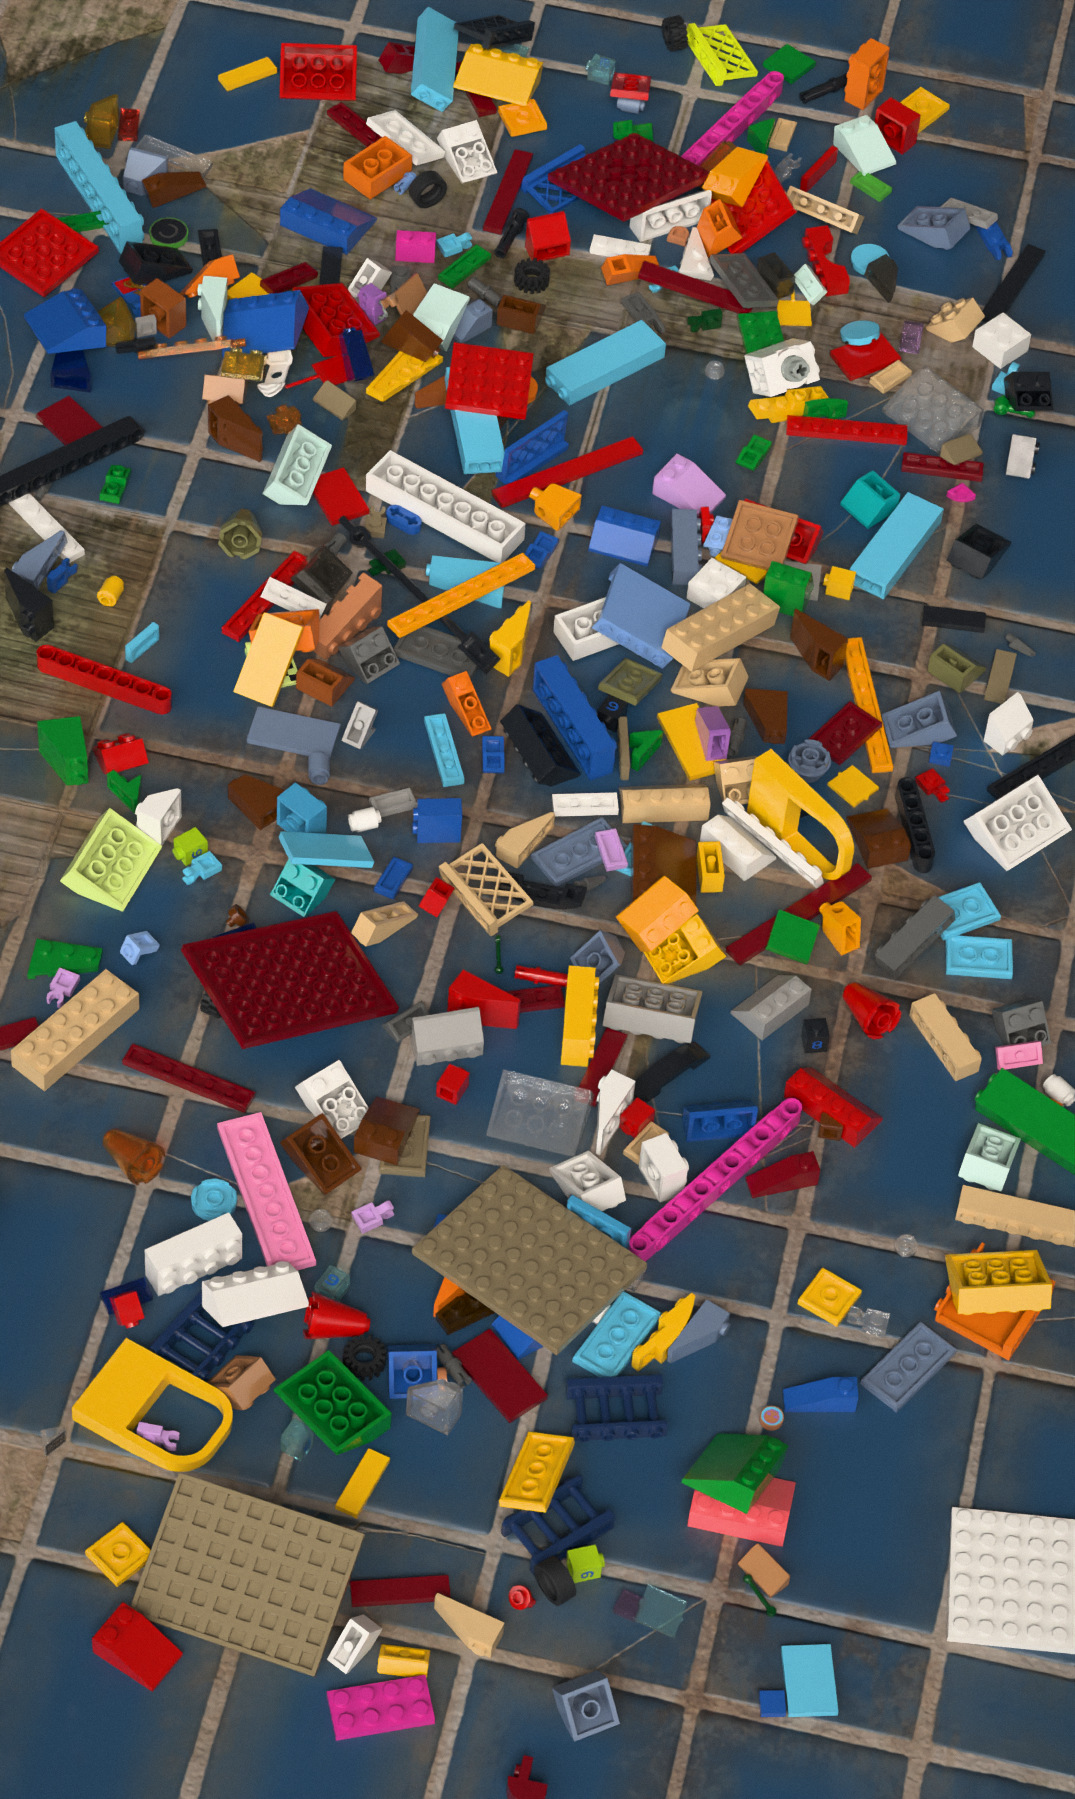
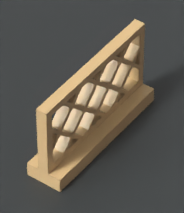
(472, 901)

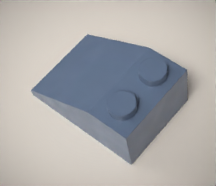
(936, 225)
(920, 722)

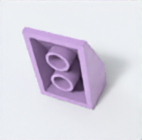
(686, 486)

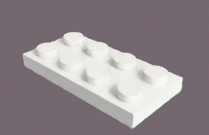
(406, 136)

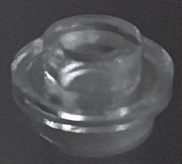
(714, 370)
(323, 1215)
(906, 1240)

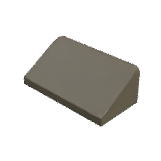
(335, 400)
(960, 449)

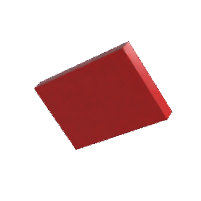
(630, 86)
(864, 359)
(339, 496)

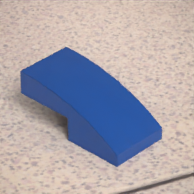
(542, 549)
(493, 754)

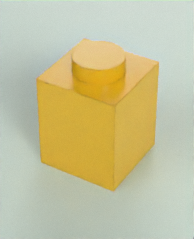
(839, 583)

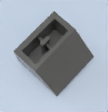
(369, 654)
(1022, 1022)

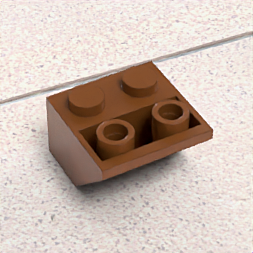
(322, 681)

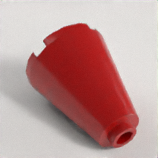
(871, 1010)
(333, 1319)

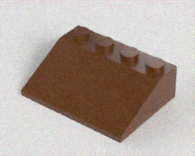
(659, 854)

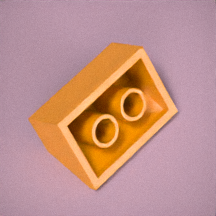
(656, 914)

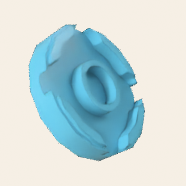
(864, 254)
(860, 332)
(213, 1199)

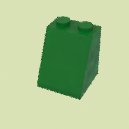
(788, 587)
(64, 748)

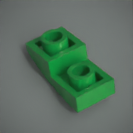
(115, 484)

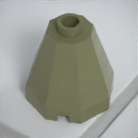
(240, 535)

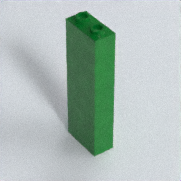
(1030, 1117)

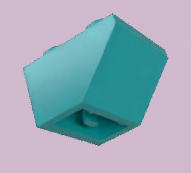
(871, 499)
(302, 887)

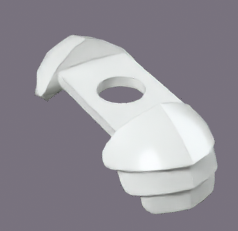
(278, 362)

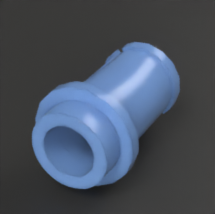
(405, 182)

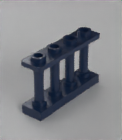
(178, 1331)
(622, 1387)
(580, 1535)

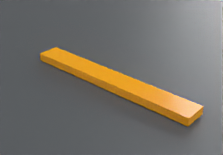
(461, 595)
(866, 699)

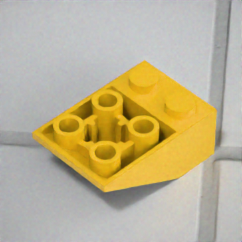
(511, 640)
(685, 952)

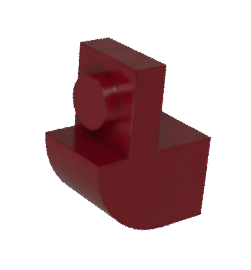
(520, 1785)

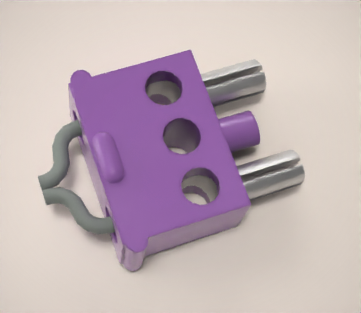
(370, 301)

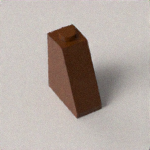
(413, 338)
(768, 713)
(255, 799)

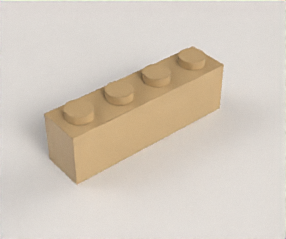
(825, 210)
(945, 1037)

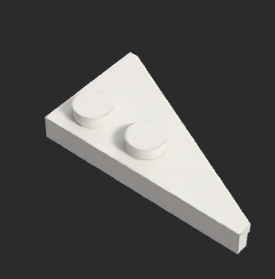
(695, 260)

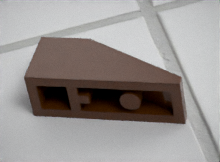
(171, 185)

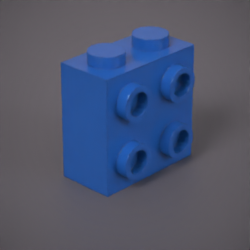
(437, 820)

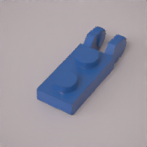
(995, 241)

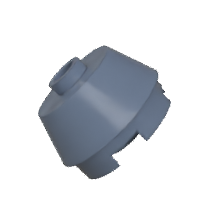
(809, 760)

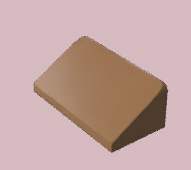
(764, 1570)

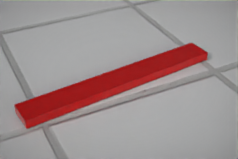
(568, 471)

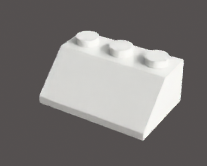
(738, 847)

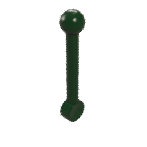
(498, 969)
(771, 1611)

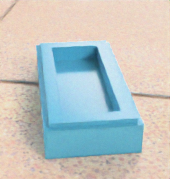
(142, 642)

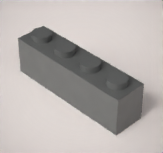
(914, 937)

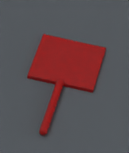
(329, 369)

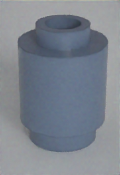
(631, 105)
(319, 768)

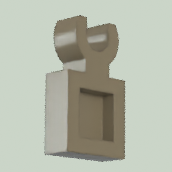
(376, 523)

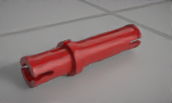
(538, 975)

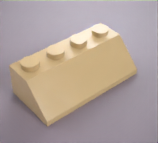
(664, 803)

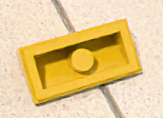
(403, 1661)

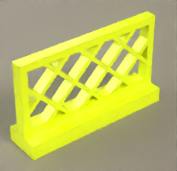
(709, 57)

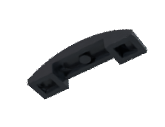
(548, 896)
(667, 1069)

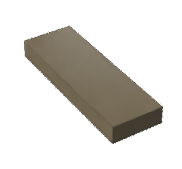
(1000, 676)
(623, 748)

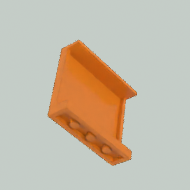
(996, 1332)

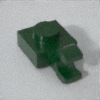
(708, 320)
(378, 567)

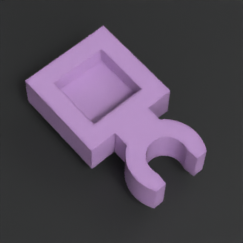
(62, 984)

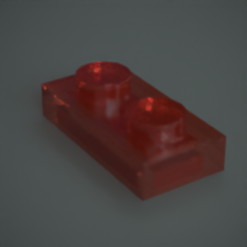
(129, 125)

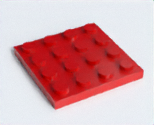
(762, 211)
(44, 252)
(489, 381)

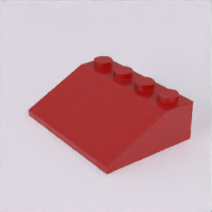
(318, 72)
(329, 313)

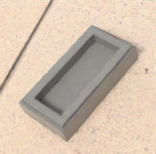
(393, 802)

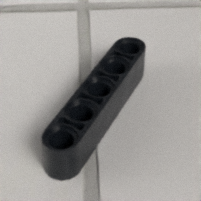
(915, 824)

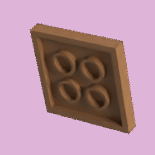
(759, 535)

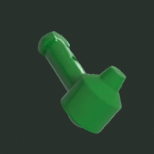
(1002, 406)

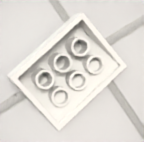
(1018, 823)

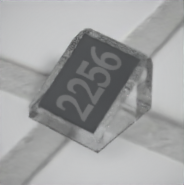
(52, 1439)

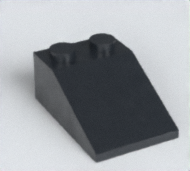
(149, 262)
(977, 551)
(29, 605)

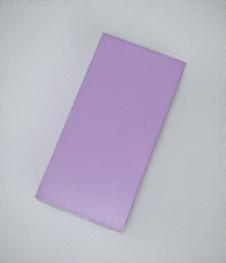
(611, 850)

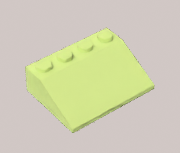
(111, 861)

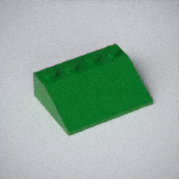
(335, 1404)
(737, 1468)

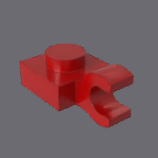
(706, 522)
(933, 783)

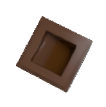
(829, 1128)

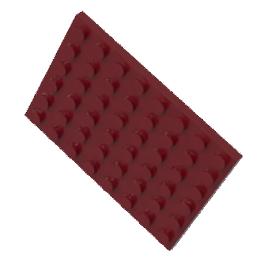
(289, 979)

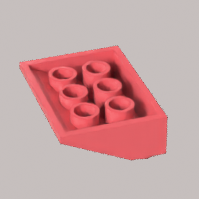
(763, 1523)

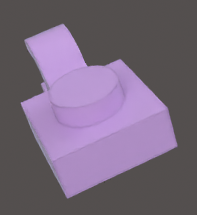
(370, 1217)
(158, 1436)

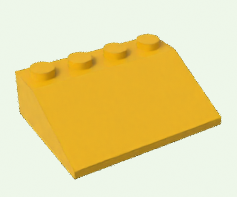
(499, 74)
(998, 1282)

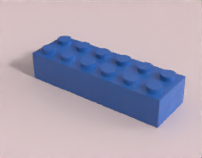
(574, 717)

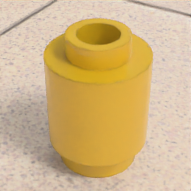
(110, 591)

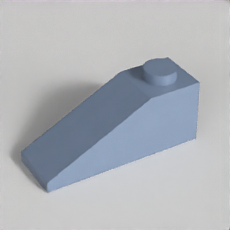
(38, 561)
(700, 1332)

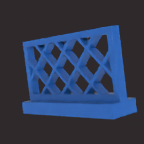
(539, 179)
(534, 449)

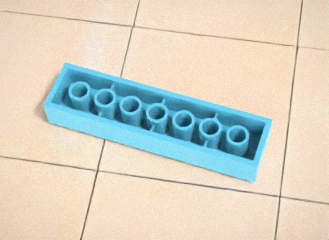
(98, 185)

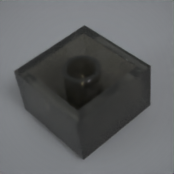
(321, 574)

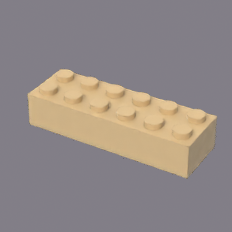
(720, 627)
(75, 1030)

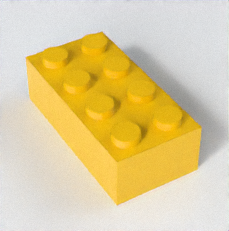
(580, 1016)

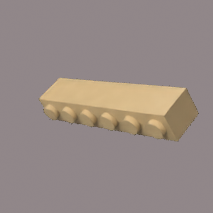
(1016, 1216)

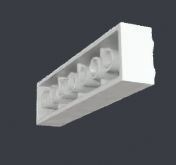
(446, 507)

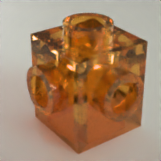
(284, 419)

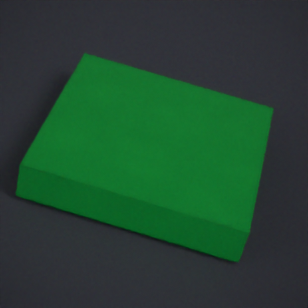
(790, 63)
(792, 937)

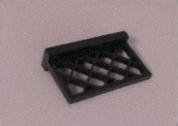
(497, 30)

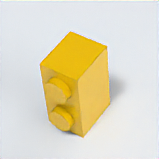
(710, 867)

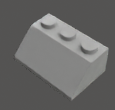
(773, 1005)
(447, 1036)

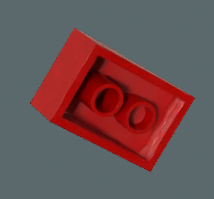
(495, 1005)
(135, 1647)

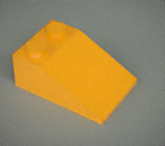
(735, 176)

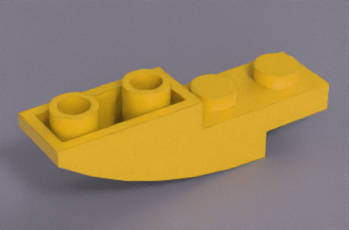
(792, 404)
(669, 1328)

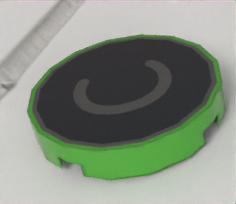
(168, 232)

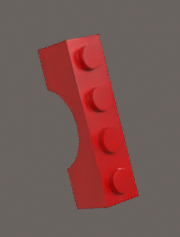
(818, 244)

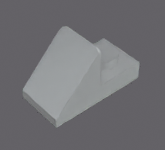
(360, 725)

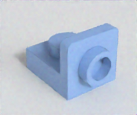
(137, 945)

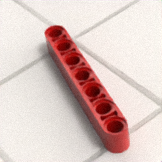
(104, 679)

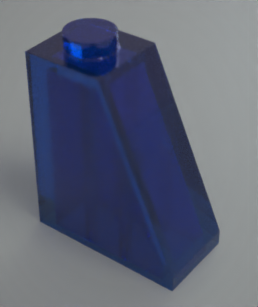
(355, 355)
(71, 372)

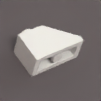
(370, 272)
(354, 1643)

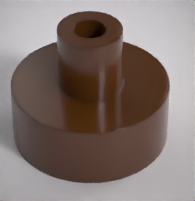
(237, 916)

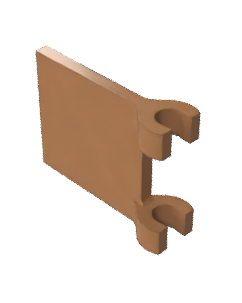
(407, 296)

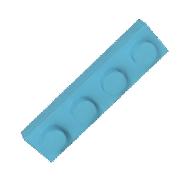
(444, 750)

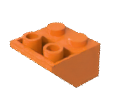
(717, 228)

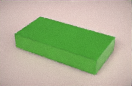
(871, 186)

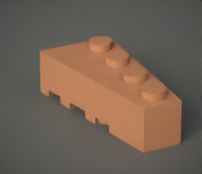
(349, 616)

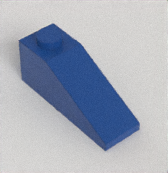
(824, 1395)

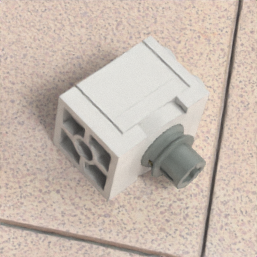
(782, 367)

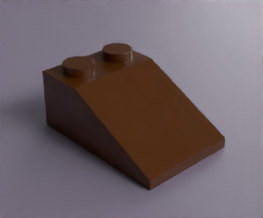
(879, 838)
(385, 1130)
(321, 1154)

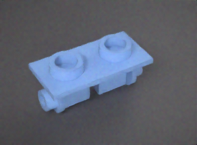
(717, 535)

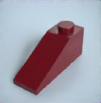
(397, 58)
(786, 1175)

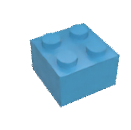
(301, 811)

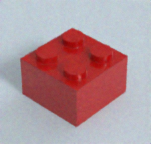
(898, 125)

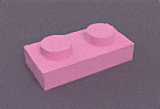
(1019, 1055)

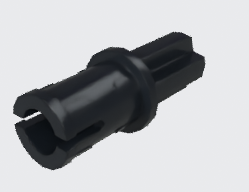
(135, 345)

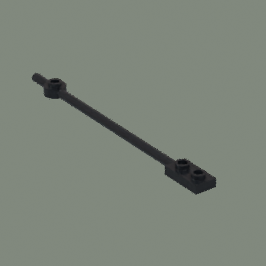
(470, 645)

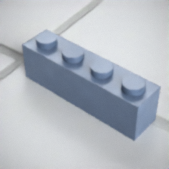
(685, 545)

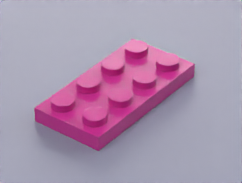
(380, 1707)

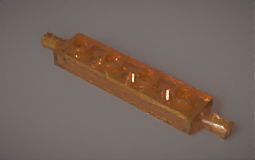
(199, 345)

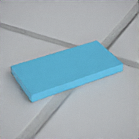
(326, 849)
(616, 1336)

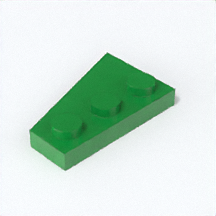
(52, 955)

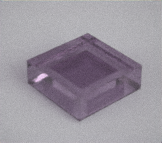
(627, 1605)

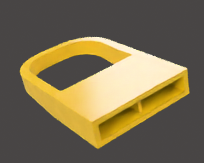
(777, 800)
(127, 1391)

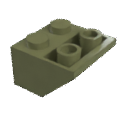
(954, 667)

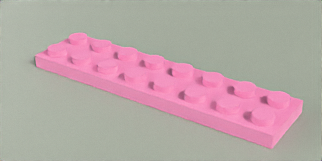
(265, 1192)

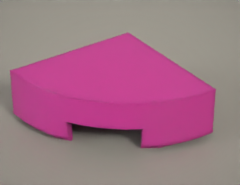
(961, 493)

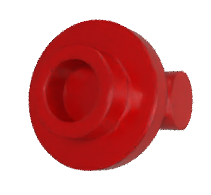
(521, 1597)

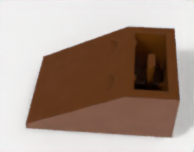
(234, 428)
(818, 644)

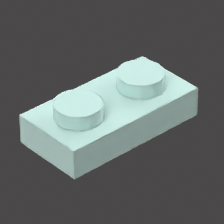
(809, 284)

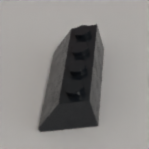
(538, 746)

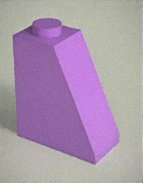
(713, 733)

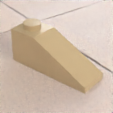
(523, 839)
(380, 923)
(474, 1628)

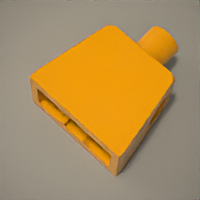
(555, 505)
(841, 926)

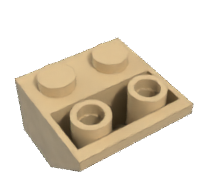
(956, 320)
(734, 778)

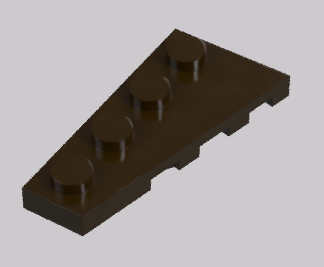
(461, 1313)

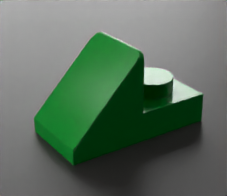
(644, 746)
(126, 791)

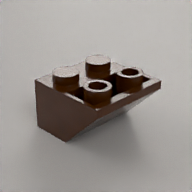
(519, 314)

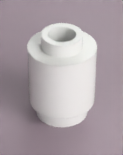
(364, 819)
(1059, 1090)

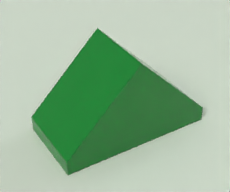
(760, 135)

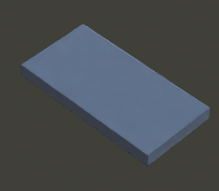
(292, 732)
(572, 854)
(908, 1366)

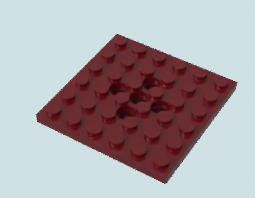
(629, 176)

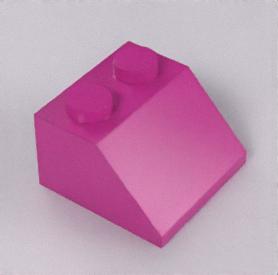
(415, 246)

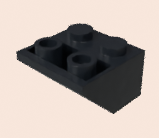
(1029, 391)

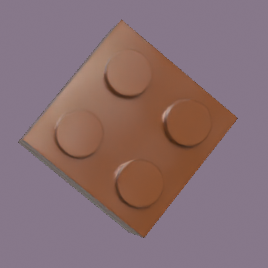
(166, 305)

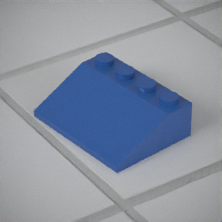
(325, 219)
(266, 321)
(67, 323)

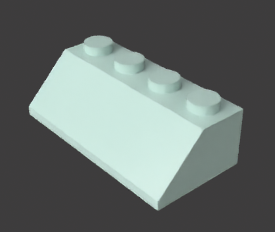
(297, 468)

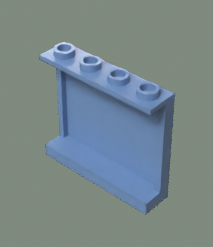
(639, 614)

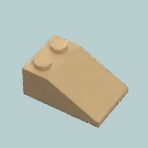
(714, 683)

